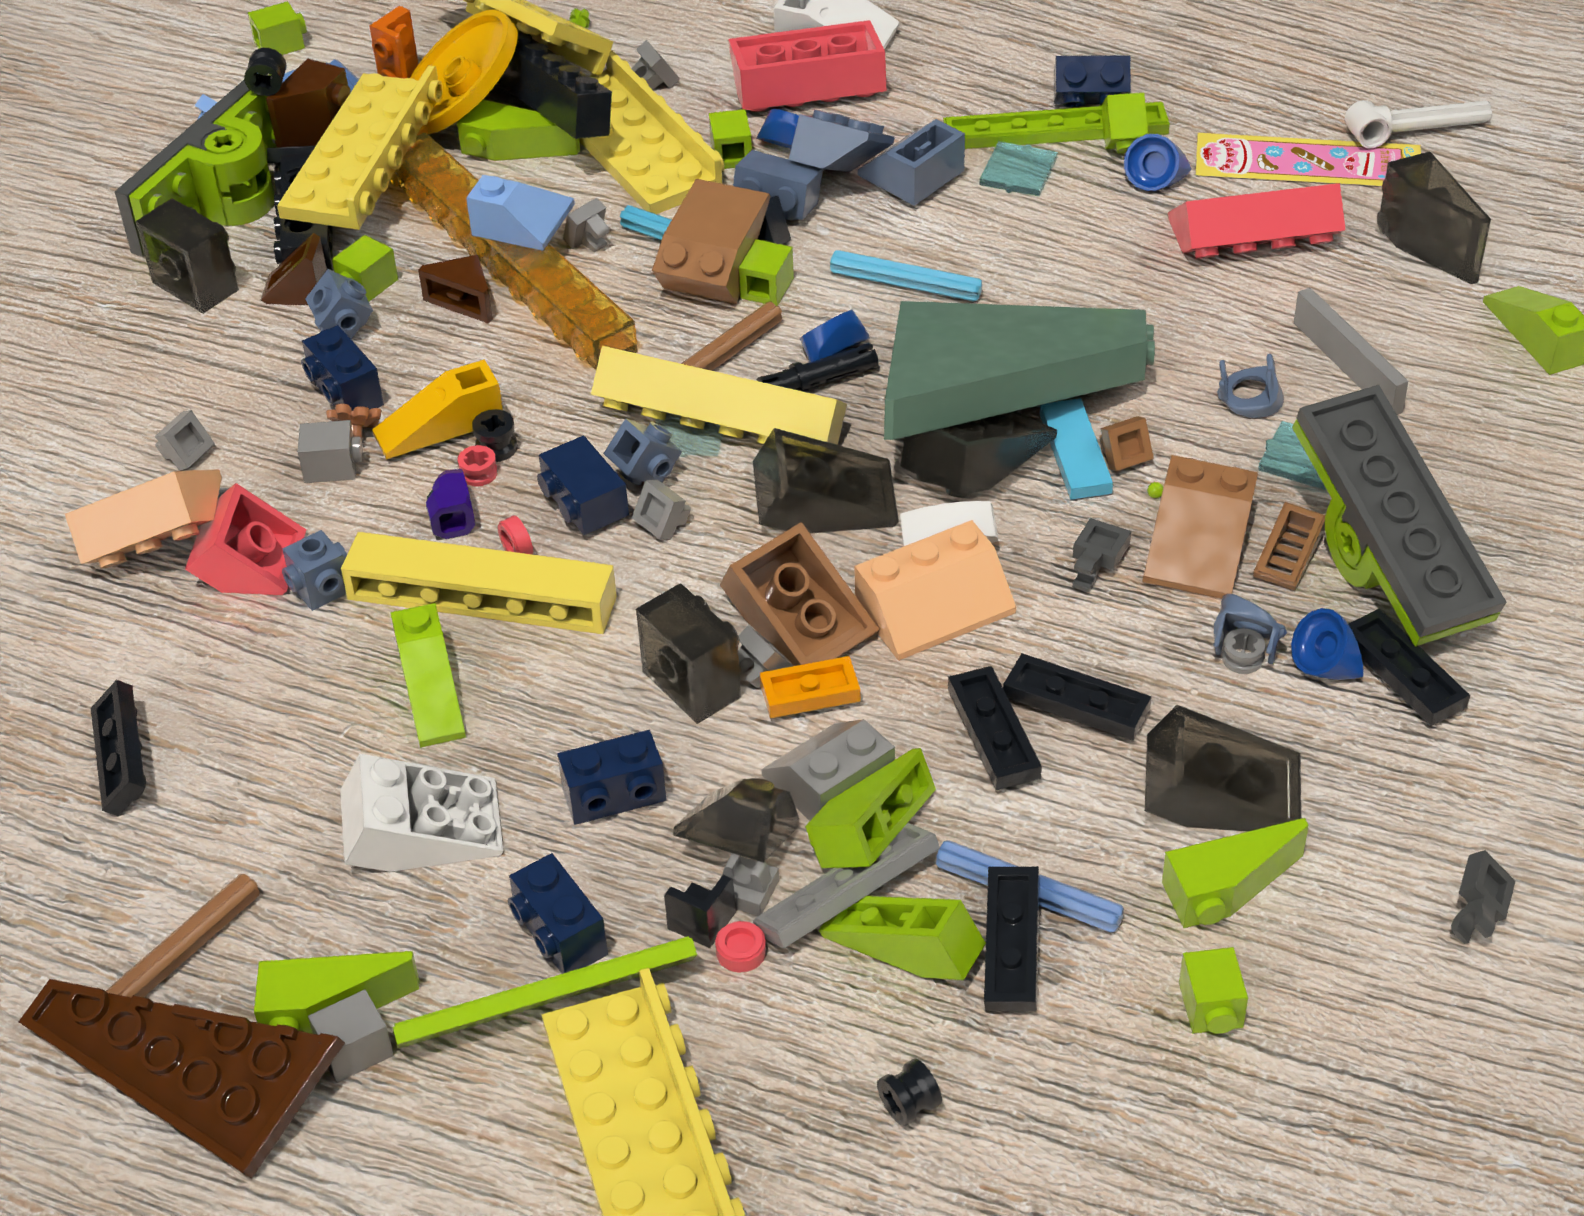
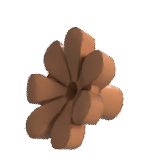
(360, 417)

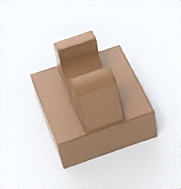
(1126, 443)

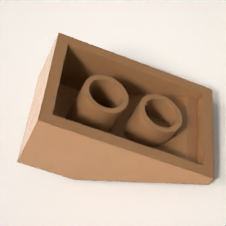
(710, 240)
(1200, 527)
(798, 599)

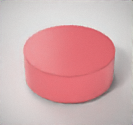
(514, 536)
(740, 946)

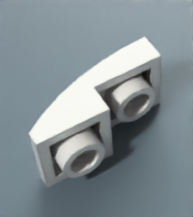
(937, 518)

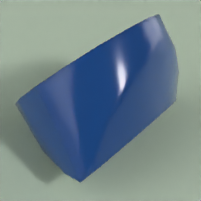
(779, 128)
(1155, 162)
(834, 336)
(1326, 646)

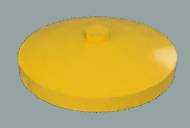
(468, 64)

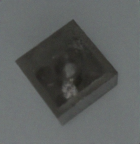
(188, 255)
(689, 652)

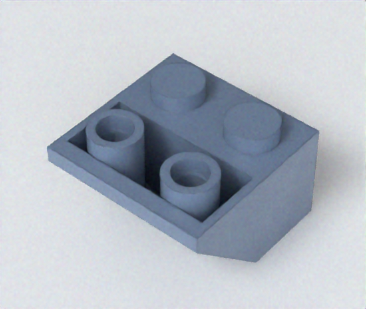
(836, 141)
(918, 162)

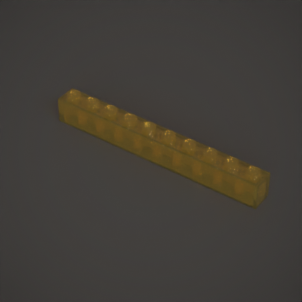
(539, 278)

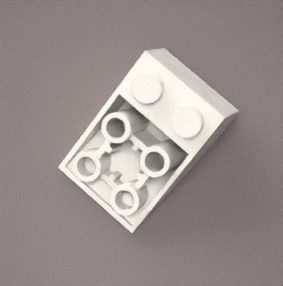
(816, 13)
(416, 815)

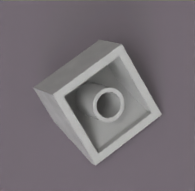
(829, 764)

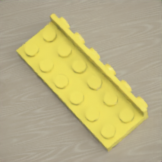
(559, 34)
(649, 144)
(361, 150)
(638, 1107)

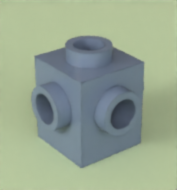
(339, 302)
(642, 451)
(315, 569)

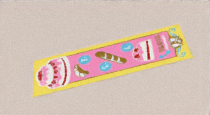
(1296, 159)

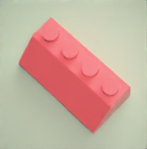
(808, 65)
(1258, 219)

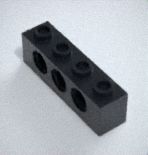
(293, 232)

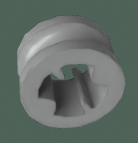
(1240, 661)

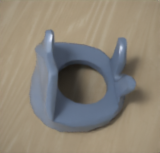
(1260, 406)
(1241, 613)

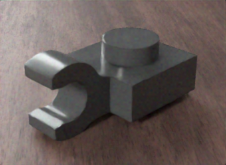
(1098, 547)
(1487, 895)

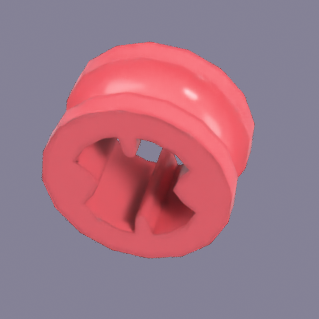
(478, 465)

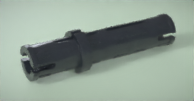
(825, 370)

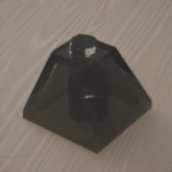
(742, 819)

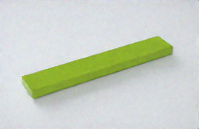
(1045, 126)
(542, 992)

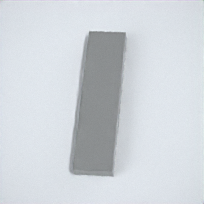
(1348, 348)
(843, 887)

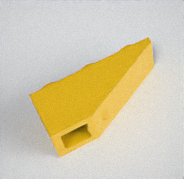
(440, 410)

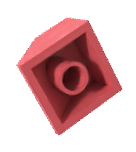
(244, 545)

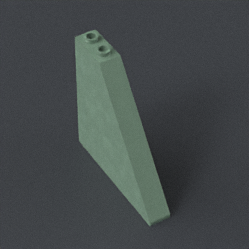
(996, 359)

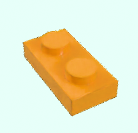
(810, 687)

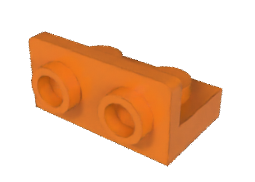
(394, 44)

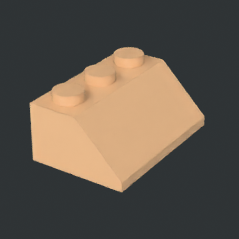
(144, 516)
(934, 589)

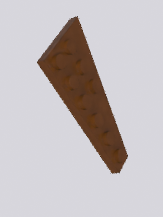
(196, 1068)

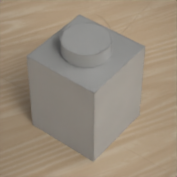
(328, 451)
(361, 1029)

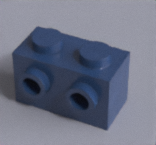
(1090, 79)
(341, 370)
(583, 485)
(612, 777)
(557, 915)

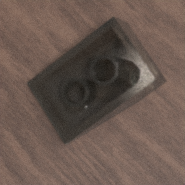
(1433, 216)
(975, 453)
(821, 486)
(1219, 775)

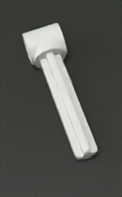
(1374, 124)

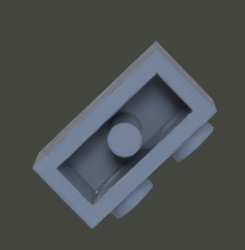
(792, 181)

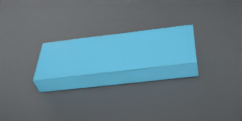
(1077, 449)

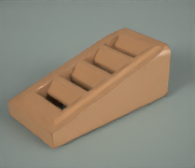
(1298, 520)

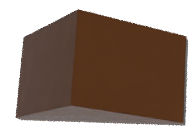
(296, 275)
(457, 287)

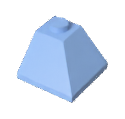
(516, 212)

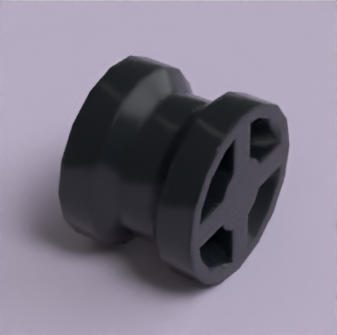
(265, 62)
(495, 430)
(909, 1092)

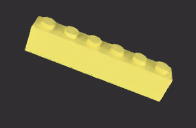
(713, 398)
(480, 582)

